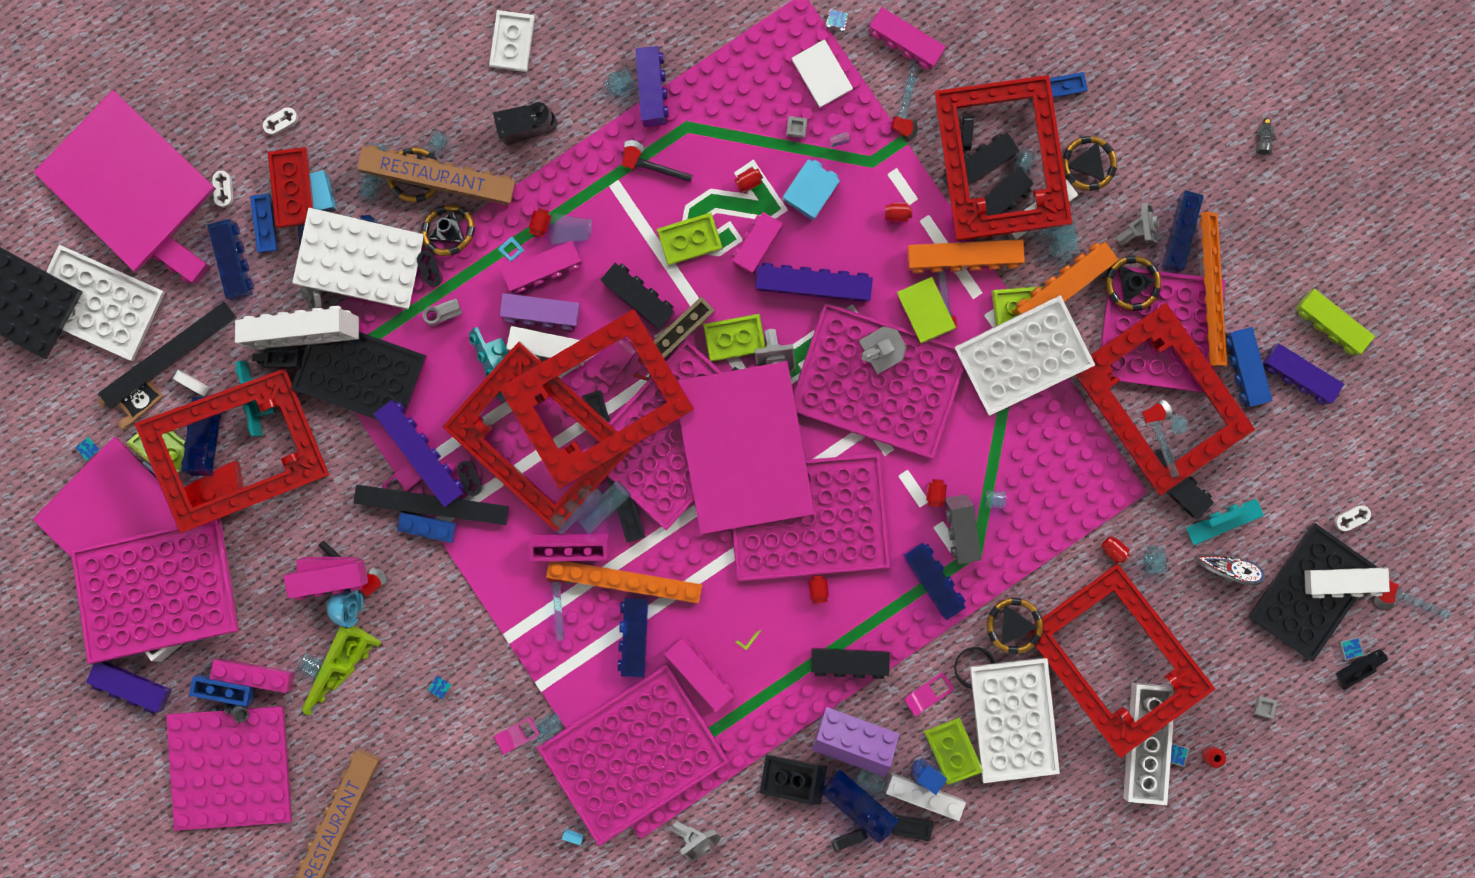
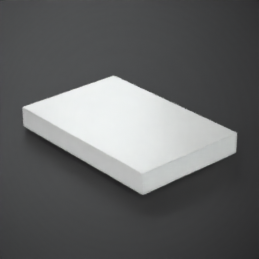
(512, 41)
(822, 73)

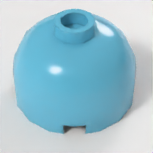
(343, 607)

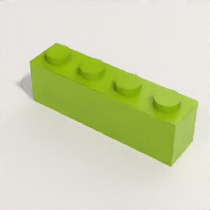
(1334, 322)

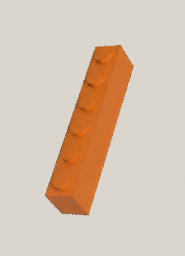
(965, 255)
(1071, 277)

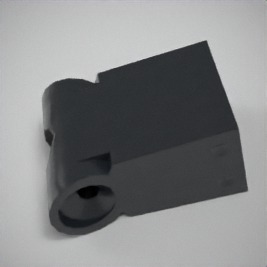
(524, 122)

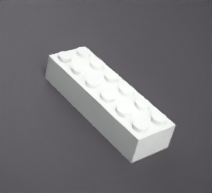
(297, 328)
(1149, 763)

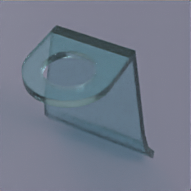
(569, 228)

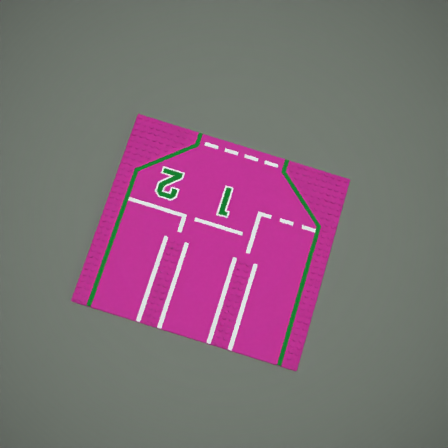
(722, 120)

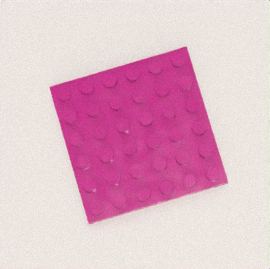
(1144, 364)
(229, 769)

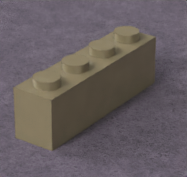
(684, 327)

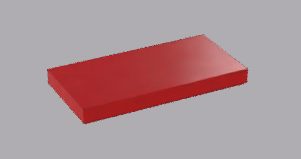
(290, 186)

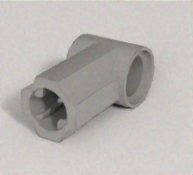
(444, 312)

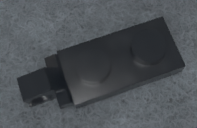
(280, 358)
(1360, 669)

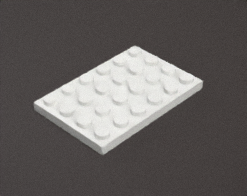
(358, 258)
(112, 307)
(1024, 355)
(1014, 720)

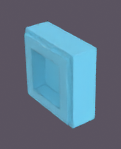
(511, 239)
(572, 837)

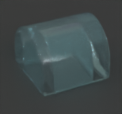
(438, 141)
(1025, 160)
(1179, 424)
(995, 499)
(310, 665)

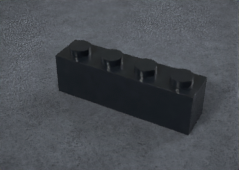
(988, 157)
(1007, 192)
(637, 296)
(1188, 494)
(850, 662)

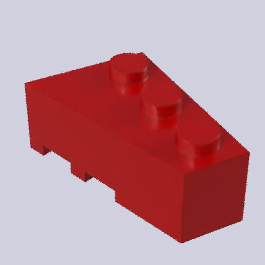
(223, 481)

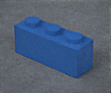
(221, 691)
(928, 775)

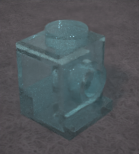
(619, 82)
(1155, 559)
(554, 721)
(863, 777)

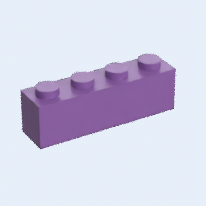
(539, 310)

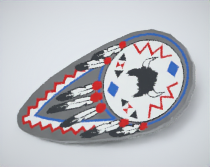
(1233, 568)

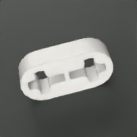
(282, 125)
(227, 188)
(191, 383)
(1354, 521)

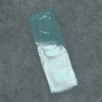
(370, 185)
(604, 507)
(576, 510)

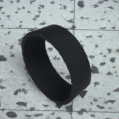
(990, 656)

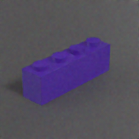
(650, 85)
(1302, 374)
(128, 686)

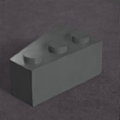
(963, 529)

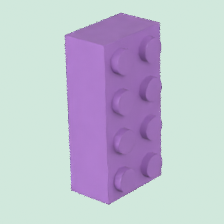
(855, 742)

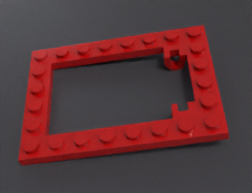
(1052, 203)
(1098, 380)
(269, 392)
(470, 432)
(571, 461)
(1186, 678)

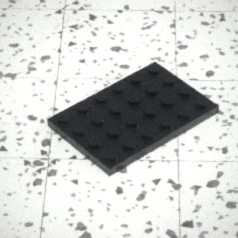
(33, 304)
(359, 373)
(1291, 613)

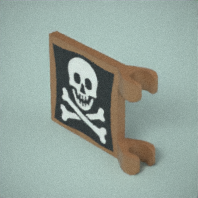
(137, 404)

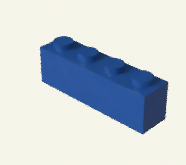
(1248, 367)

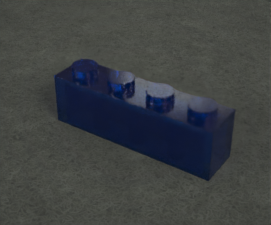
(1182, 231)
(230, 259)
(201, 445)
(934, 581)
(634, 637)
(859, 806)

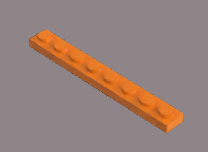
(1214, 292)
(624, 581)

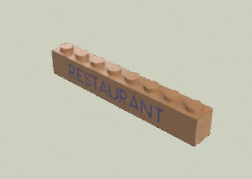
(435, 175)
(338, 815)

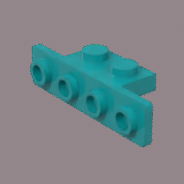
(488, 354)
(251, 409)
(1222, 522)

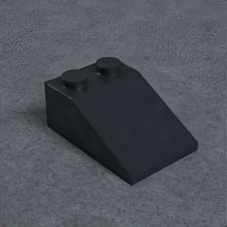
(793, 779)

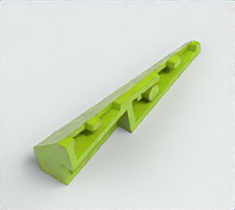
(346, 650)

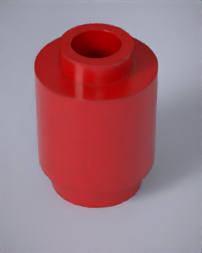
(748, 179)
(898, 212)
(540, 222)
(936, 493)
(1115, 549)
(818, 589)
(1208, 756)

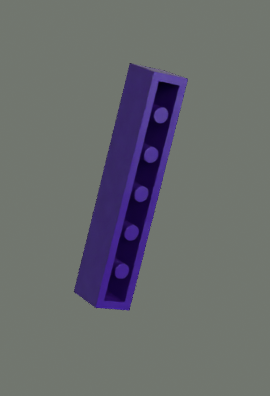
(814, 283)
(419, 453)

